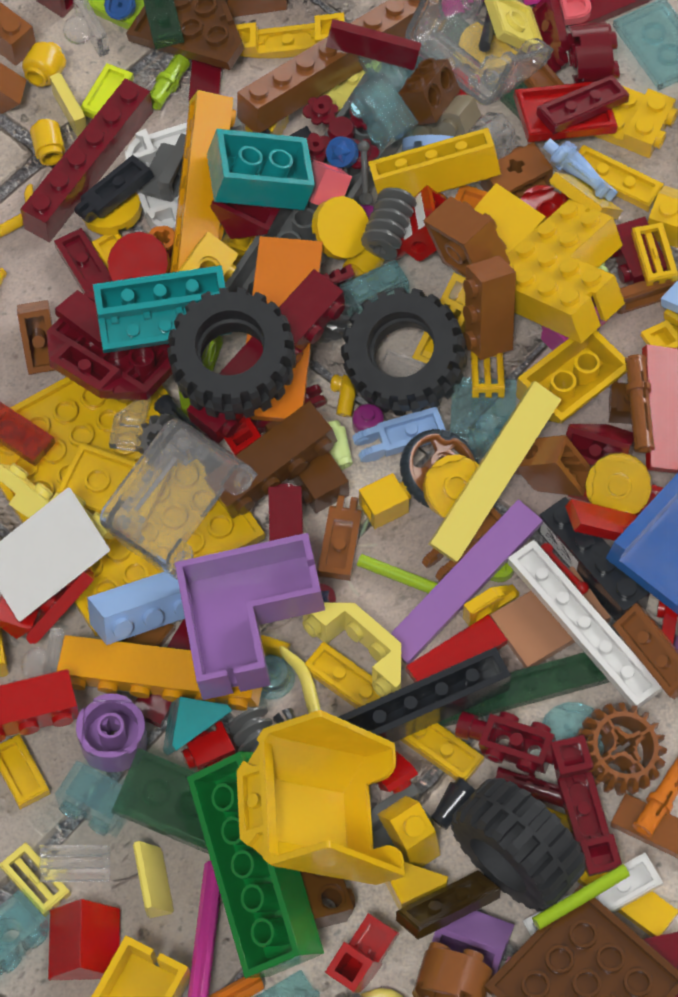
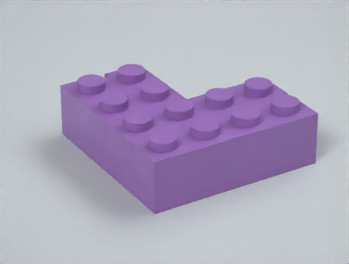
(232, 595)

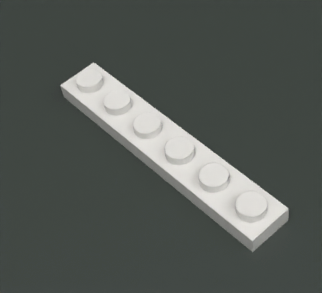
(584, 624)

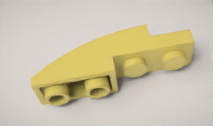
(31, 497)

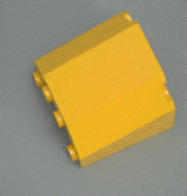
(310, 799)

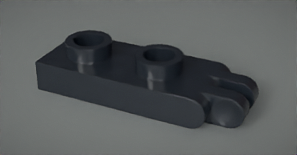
(113, 189)

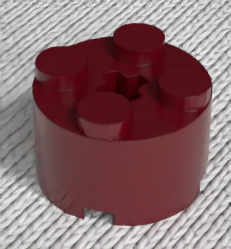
(592, 51)

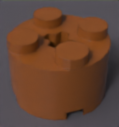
(451, 973)

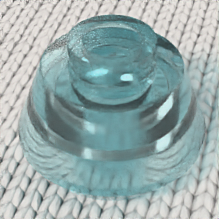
(280, 676)

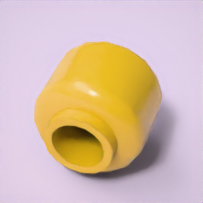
(43, 61)

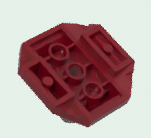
(111, 375)

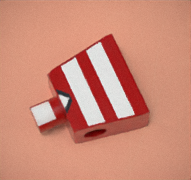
(417, 239)

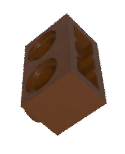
(430, 90)
(328, 888)

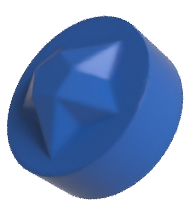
(120, 8)
(342, 152)

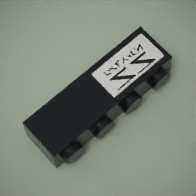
(588, 556)

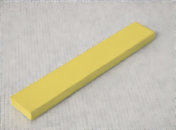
(494, 471)

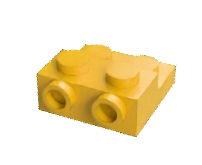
(642, 121)

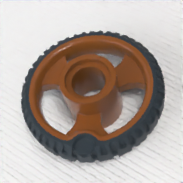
(442, 442)

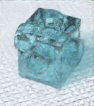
(484, 432)

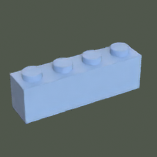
(135, 607)

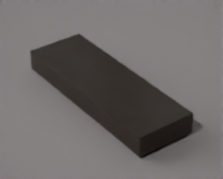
(448, 905)

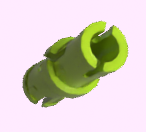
(168, 80)

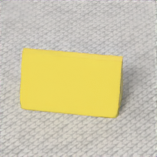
(153, 879)

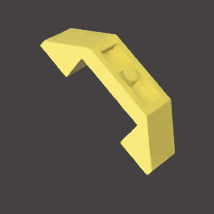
(361, 628)

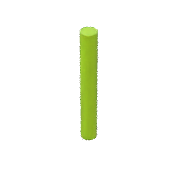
(395, 573)
(580, 897)

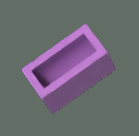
(478, 933)

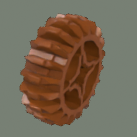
(612, 737)

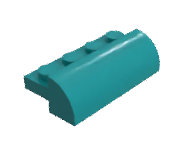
(144, 309)

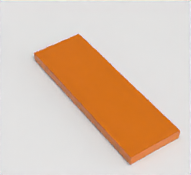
(278, 272)

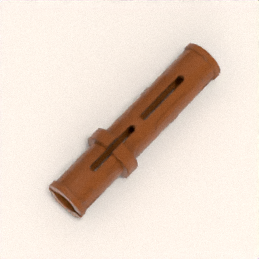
(638, 391)

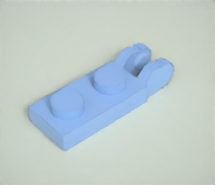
(396, 433)

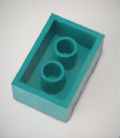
(260, 169)

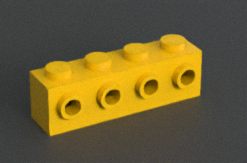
(439, 164)

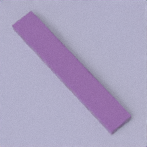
(465, 580)

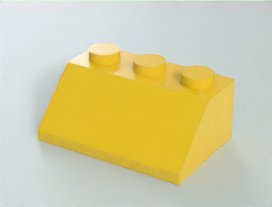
(575, 373)

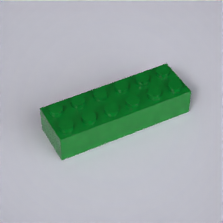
(262, 902)

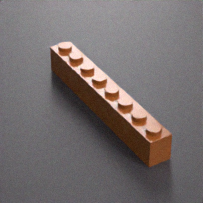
(314, 70)

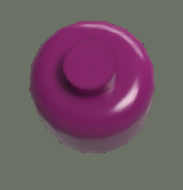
(366, 417)

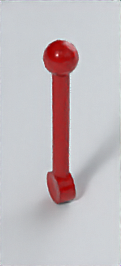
(582, 586)

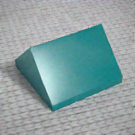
(188, 719)

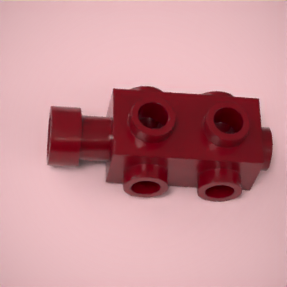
(520, 736)

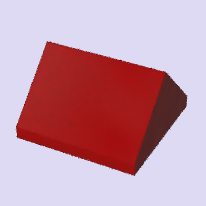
(82, 940)

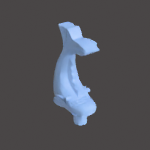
(571, 161)

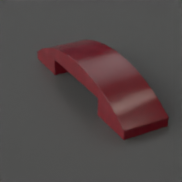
(583, 805)

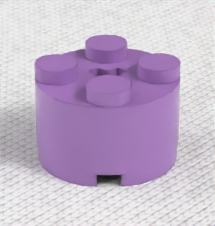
(94, 730)

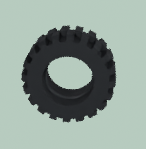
(222, 315)
(383, 318)
(518, 844)

